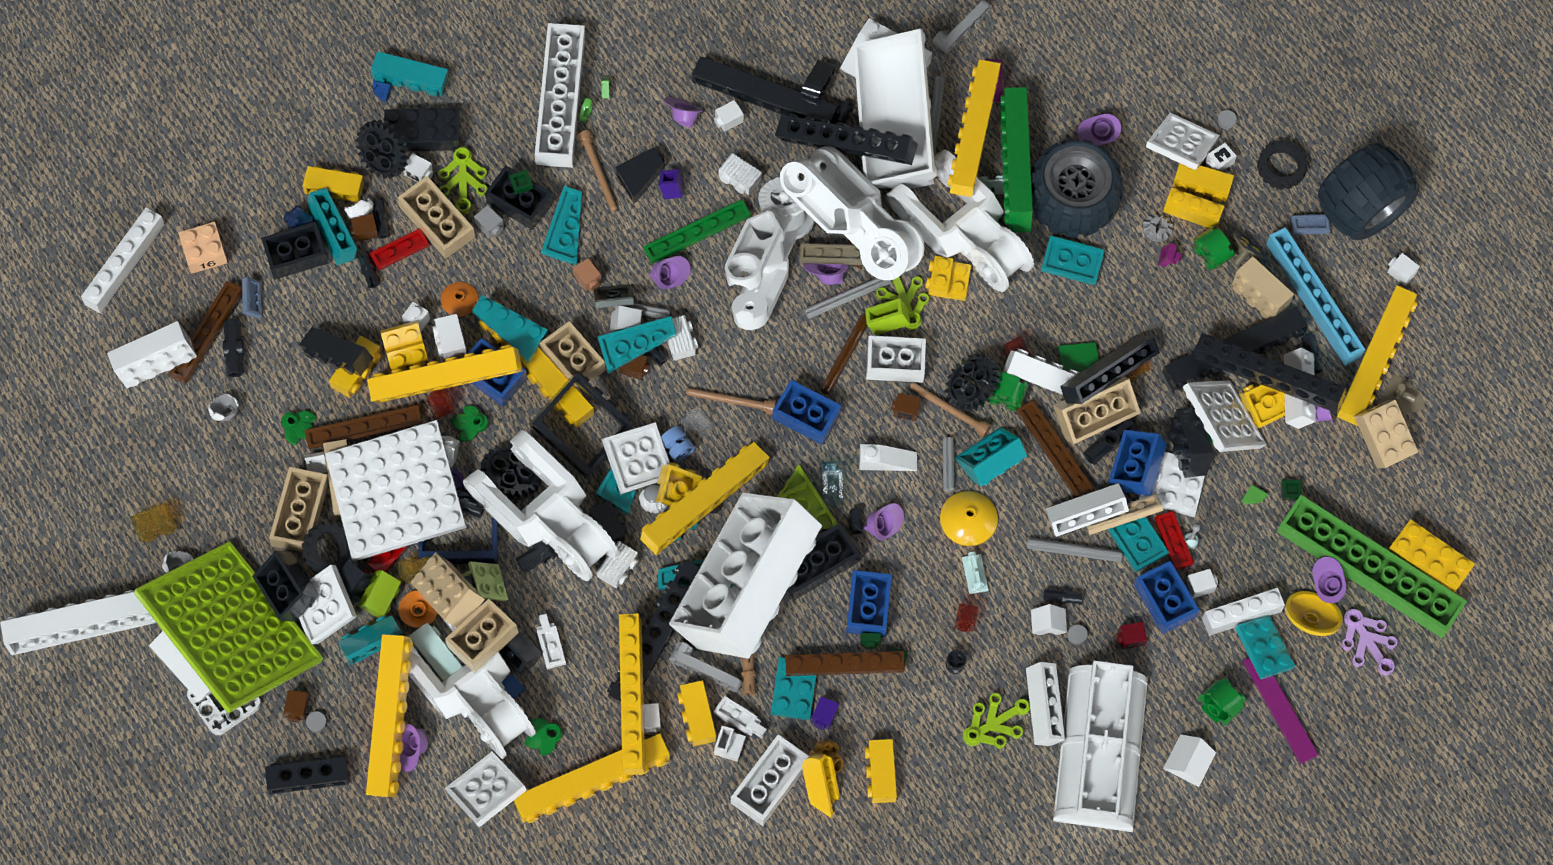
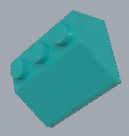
(991, 456)
(368, 639)

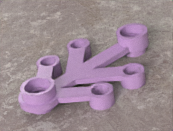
(1368, 639)

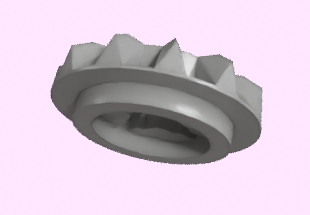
(1162, 234)

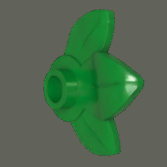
(302, 422)
(467, 423)
(542, 738)

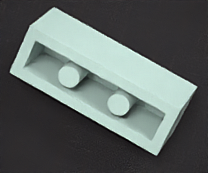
(435, 652)

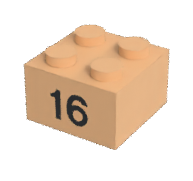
(202, 247)

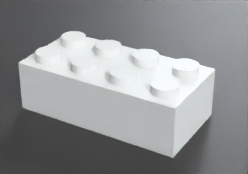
(152, 355)
(769, 780)

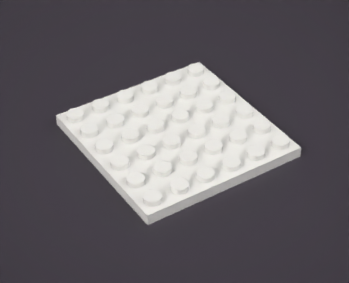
(395, 490)

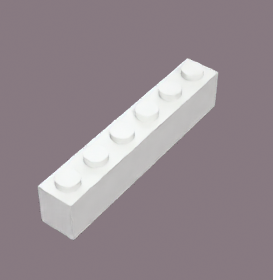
(122, 260)

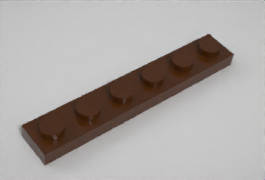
(208, 329)
(364, 426)
(1054, 449)
(844, 663)

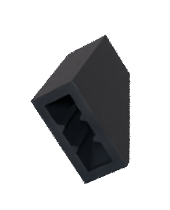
(639, 173)

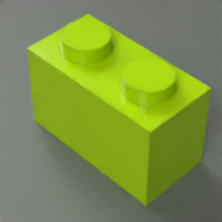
(887, 316)
(379, 594)

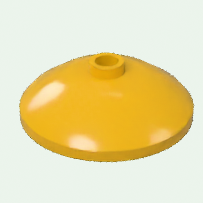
(968, 529)
(1313, 614)

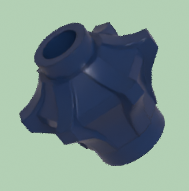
(297, 217)

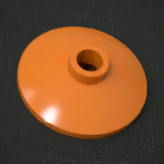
(459, 306)
(407, 608)

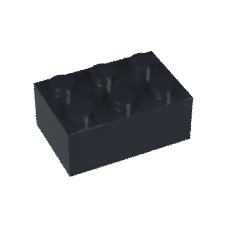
(523, 207)
(294, 250)
(1190, 443)
(285, 586)

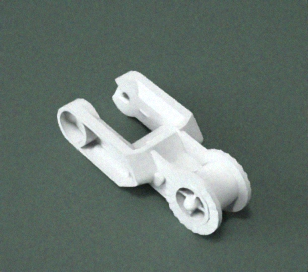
(852, 206)
(971, 230)
(764, 253)
(550, 516)
(476, 696)

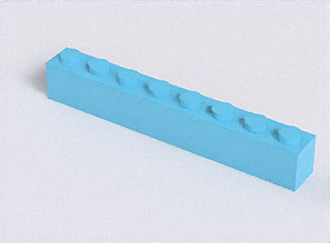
(1315, 296)

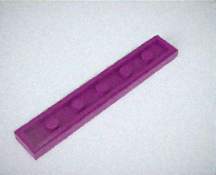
(1283, 714)

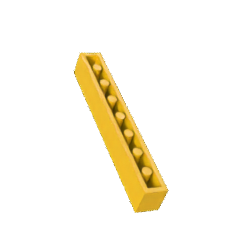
(975, 128)
(1378, 352)
(444, 375)
(550, 380)
(704, 498)
(631, 694)
(389, 716)
(585, 782)

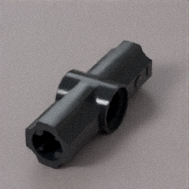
(233, 348)
(1101, 447)
(538, 554)

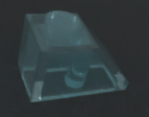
(832, 483)

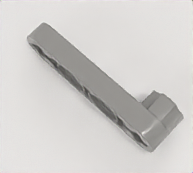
(948, 42)
(682, 658)

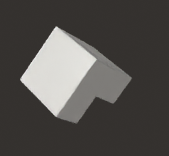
(624, 318)
(1048, 620)
(729, 744)

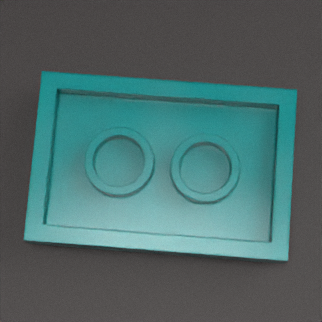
(1072, 260)
(1138, 543)
(1265, 647)
(792, 694)

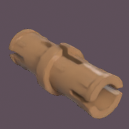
(748, 676)

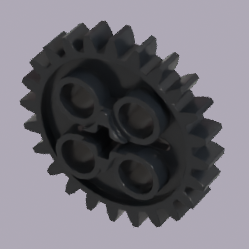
(382, 149)
(981, 370)
(510, 472)

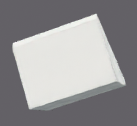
(1190, 759)

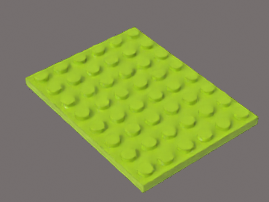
(227, 627)

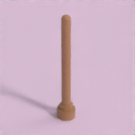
(585, 138)
(766, 406)
(981, 427)

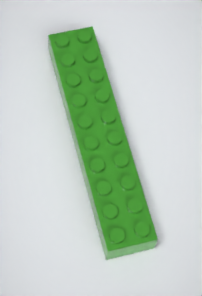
(1372, 566)

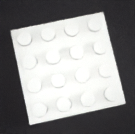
(1224, 415)

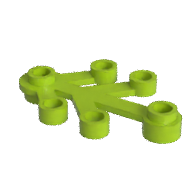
(463, 178)
(907, 299)
(993, 723)

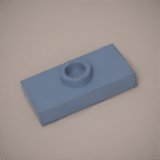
(1310, 224)
(251, 297)

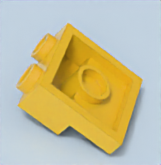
(948, 278)
(404, 346)
(1263, 403)
(675, 483)

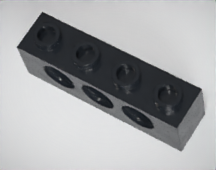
(338, 776)

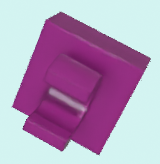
(1169, 255)

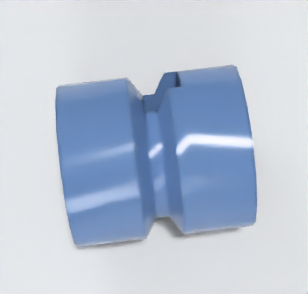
(679, 446)

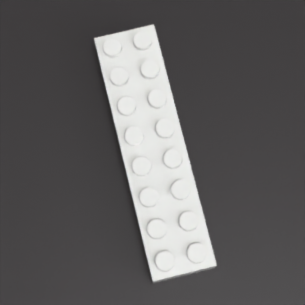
(560, 95)
(74, 622)

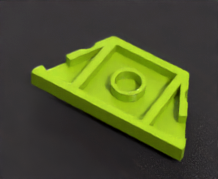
(803, 491)

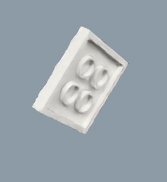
(1182, 141)
(636, 457)
(1174, 490)
(330, 609)
(485, 789)

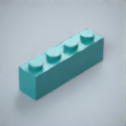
(409, 73)
(331, 226)

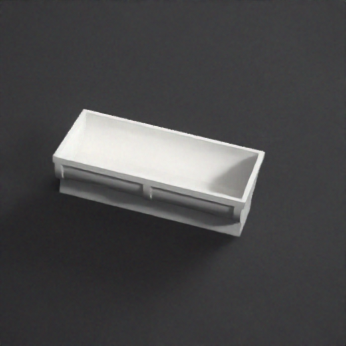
(896, 99)
(1101, 746)

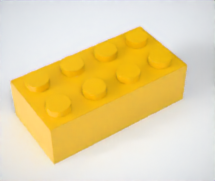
(1431, 556)

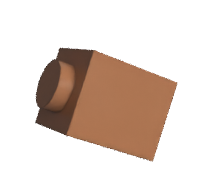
(587, 275)

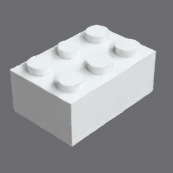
(895, 359)

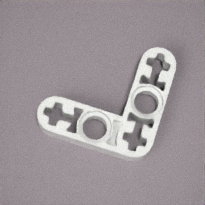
(217, 716)

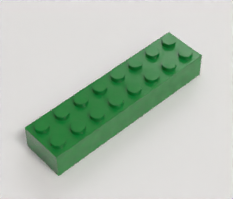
(1016, 159)

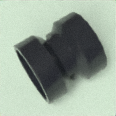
(957, 658)

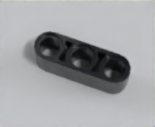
(818, 79)

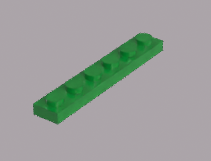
(696, 231)

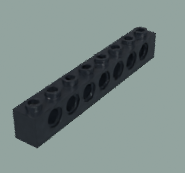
(903, 153)
(1269, 373)
(684, 571)

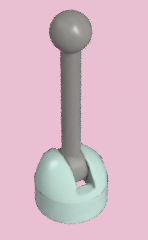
(1192, 537)

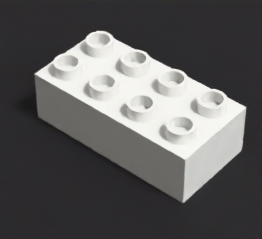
(760, 557)

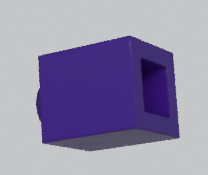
(671, 184)
(824, 713)

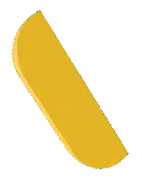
(821, 782)

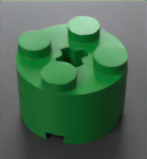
(1213, 248)
(1010, 392)
(1222, 701)

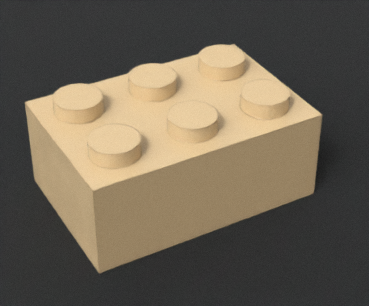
(1262, 289)
(572, 353)
(1386, 434)
(481, 635)

